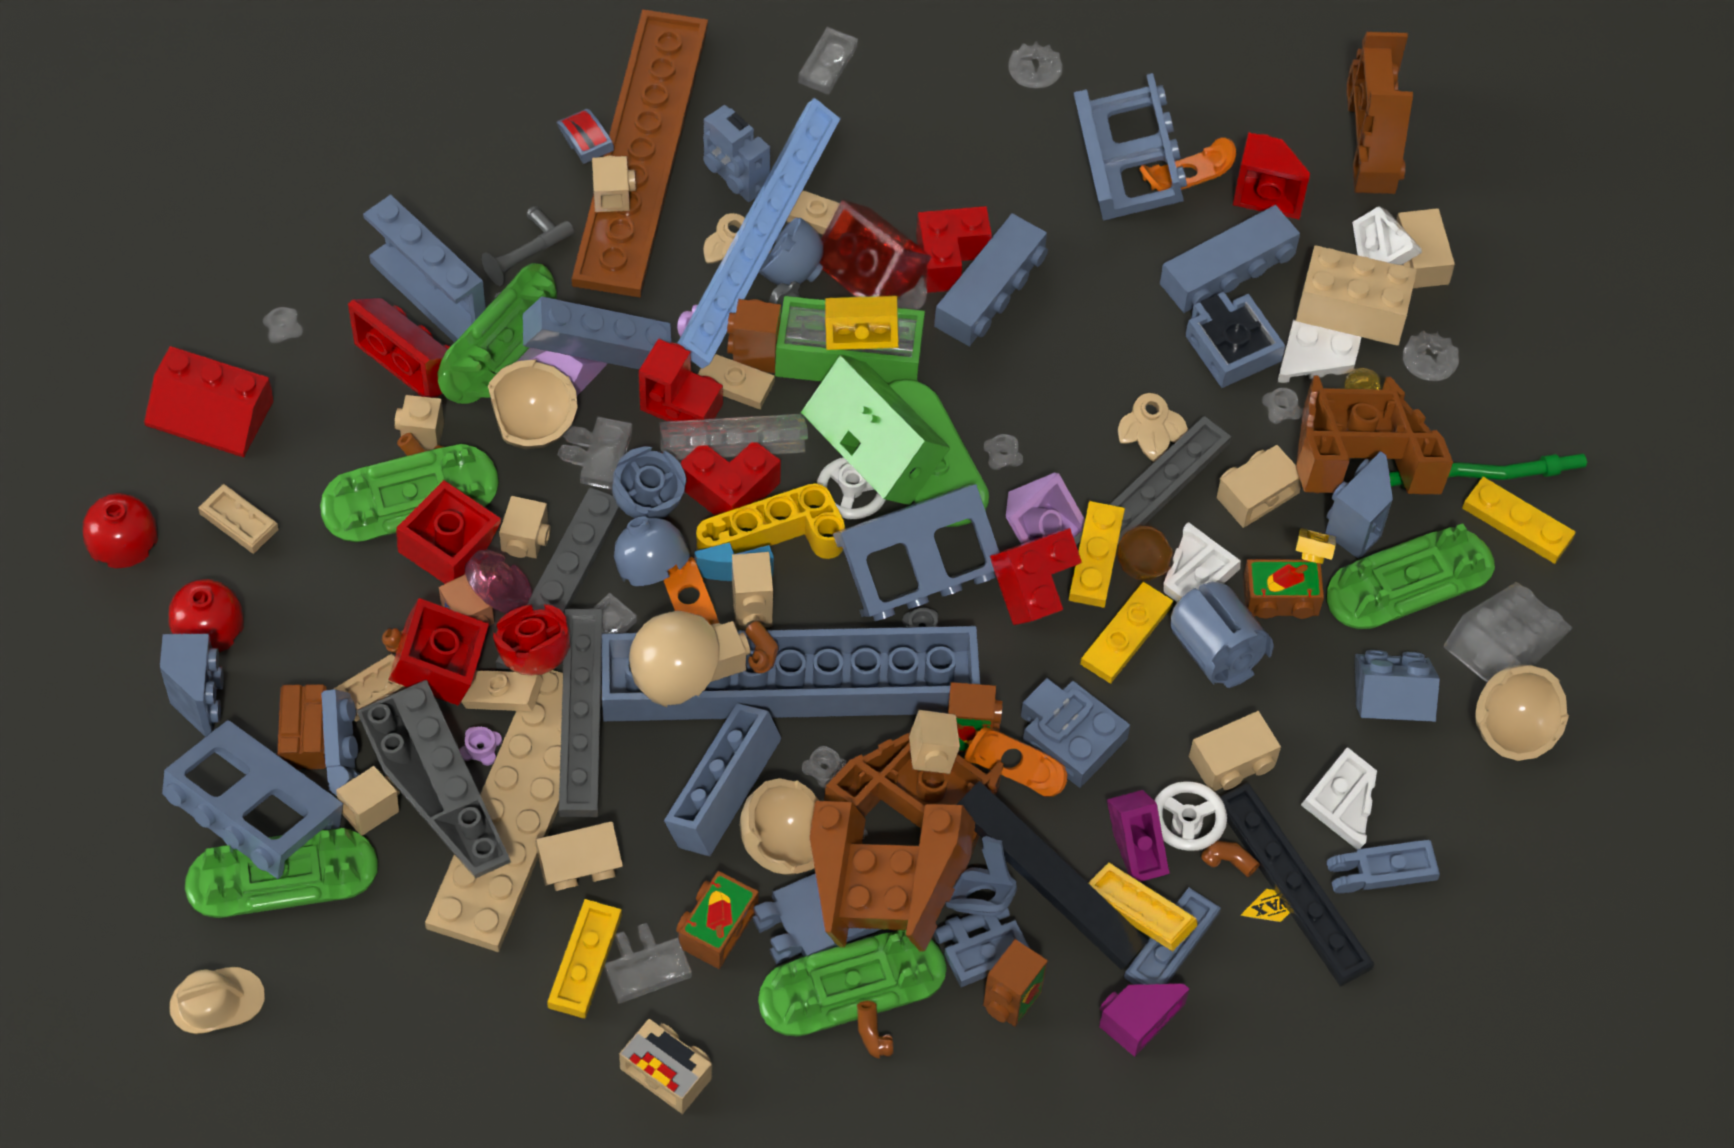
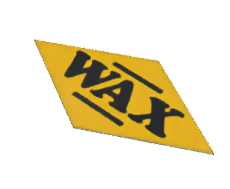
(1267, 907)

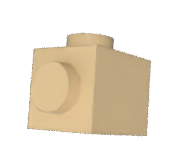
(612, 183)
(422, 418)
(524, 527)
(732, 650)
(934, 741)
(368, 800)

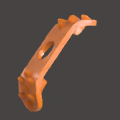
(1209, 165)
(690, 577)
(1034, 770)

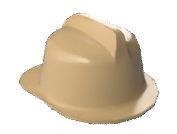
(216, 999)

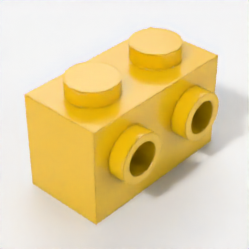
(861, 323)

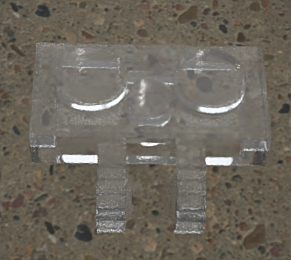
(605, 448)
(647, 969)

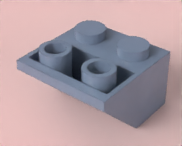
(1361, 507)
(192, 678)
(1396, 686)

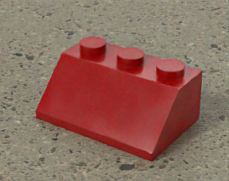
(397, 344)
(208, 401)

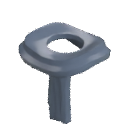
(975, 879)

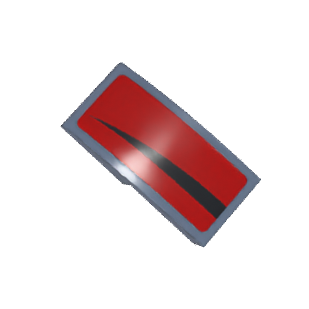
(585, 135)

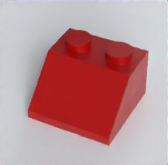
(1271, 177)
(446, 532)

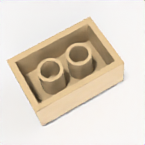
(1356, 295)

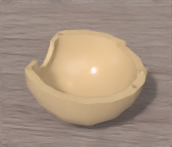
(532, 404)
(674, 657)
(1522, 712)
(778, 826)

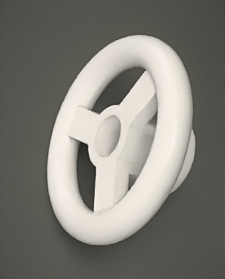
(843, 474)
(1187, 831)

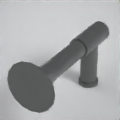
(498, 266)

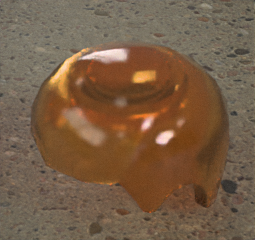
(1144, 553)

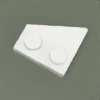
(1318, 352)

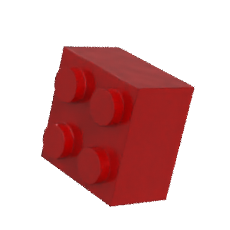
(440, 649)

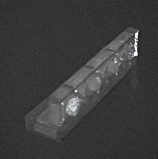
(731, 435)

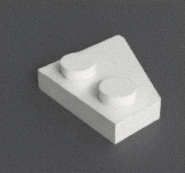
(1383, 238)
(1197, 563)
(1344, 797)

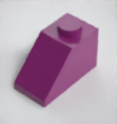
(1138, 835)
(1141, 1013)

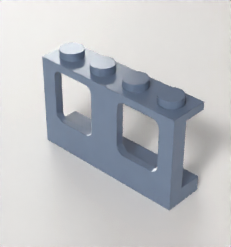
(1111, 158)
(425, 269)
(915, 529)
(264, 776)

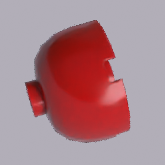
(119, 530)
(207, 609)
(532, 639)

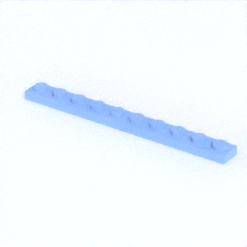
(758, 232)

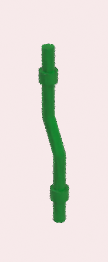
(1547, 466)

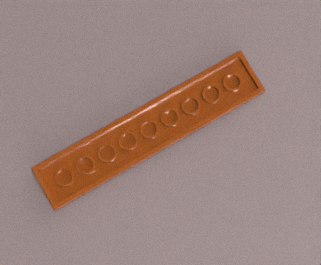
(648, 132)

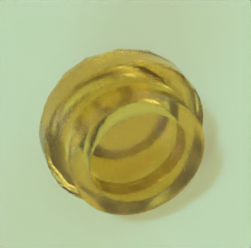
(1362, 379)

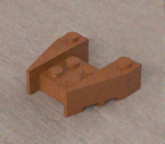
(1380, 112)
(1360, 425)
(890, 777)
(887, 883)

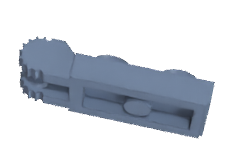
(338, 738)
(1385, 866)

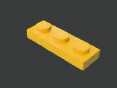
(1518, 520)
(1315, 545)
(1097, 554)
(584, 959)

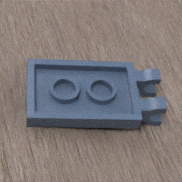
(802, 917)

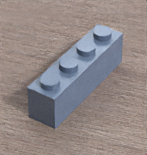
(1230, 258)
(991, 280)
(591, 332)
(723, 779)

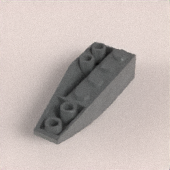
(432, 775)

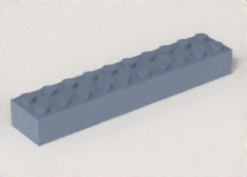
(815, 675)

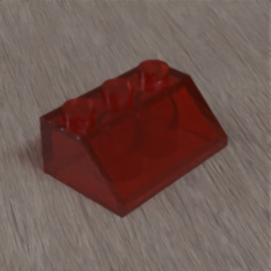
(870, 253)

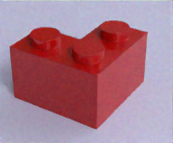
(950, 239)
(672, 390)
(732, 484)
(1027, 578)

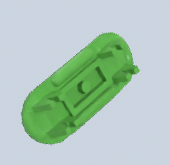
(493, 338)
(957, 466)
(381, 495)
(1409, 577)
(325, 869)
(830, 984)

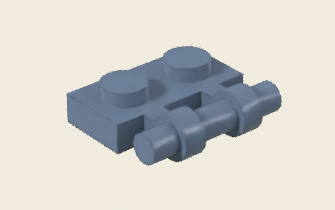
(976, 956)

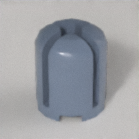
(1220, 633)

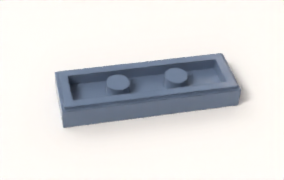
(1159, 964)

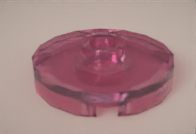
(496, 582)

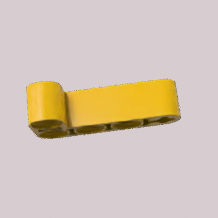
(771, 531)

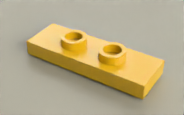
(1126, 632)
(1144, 907)

